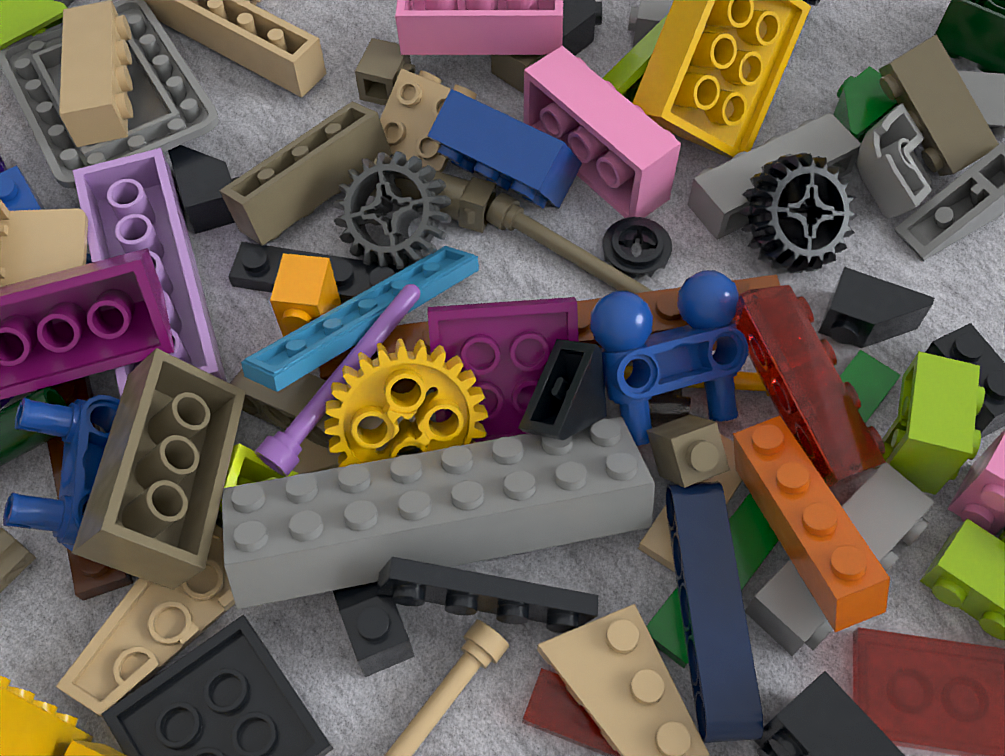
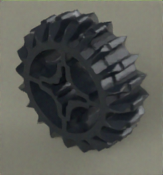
(789, 238)

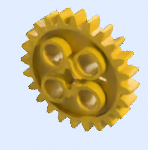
(370, 394)

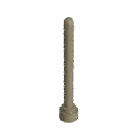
(507, 213)

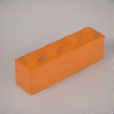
(811, 525)

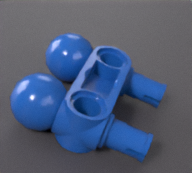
(674, 356)
(80, 463)

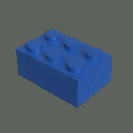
(504, 150)

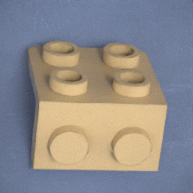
(411, 114)
(40, 242)

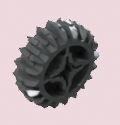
(383, 177)

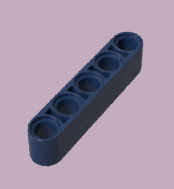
(713, 614)

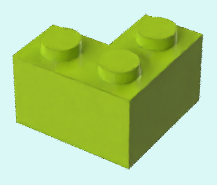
(935, 421)

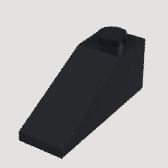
(373, 627)

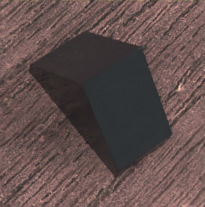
(568, 392)

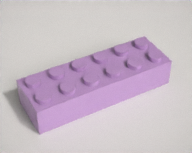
(138, 207)

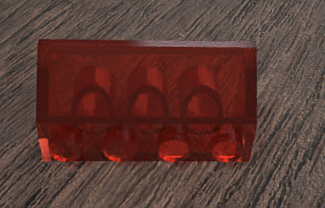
(806, 386)

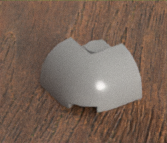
(890, 165)

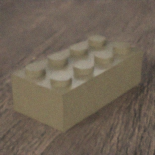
(162, 472)

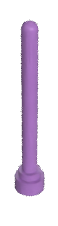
(283, 449)

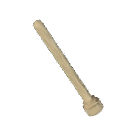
(481, 648)

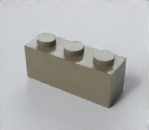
(939, 106)

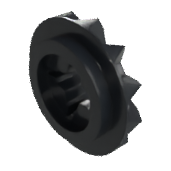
(654, 242)

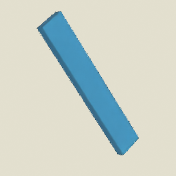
(347, 323)

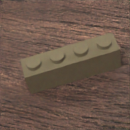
(304, 173)

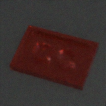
(931, 691)

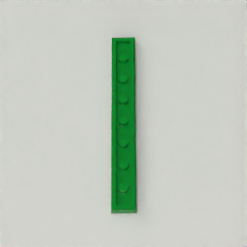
(750, 531)

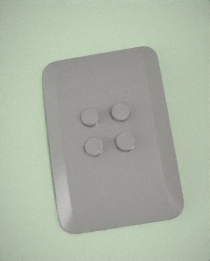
(164, 99)

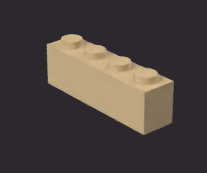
(95, 74)

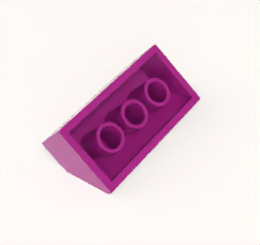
(81, 322)

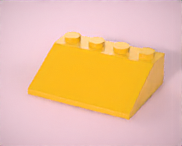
(719, 69)

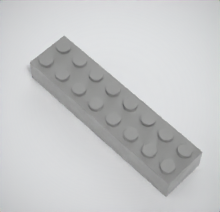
(431, 508)

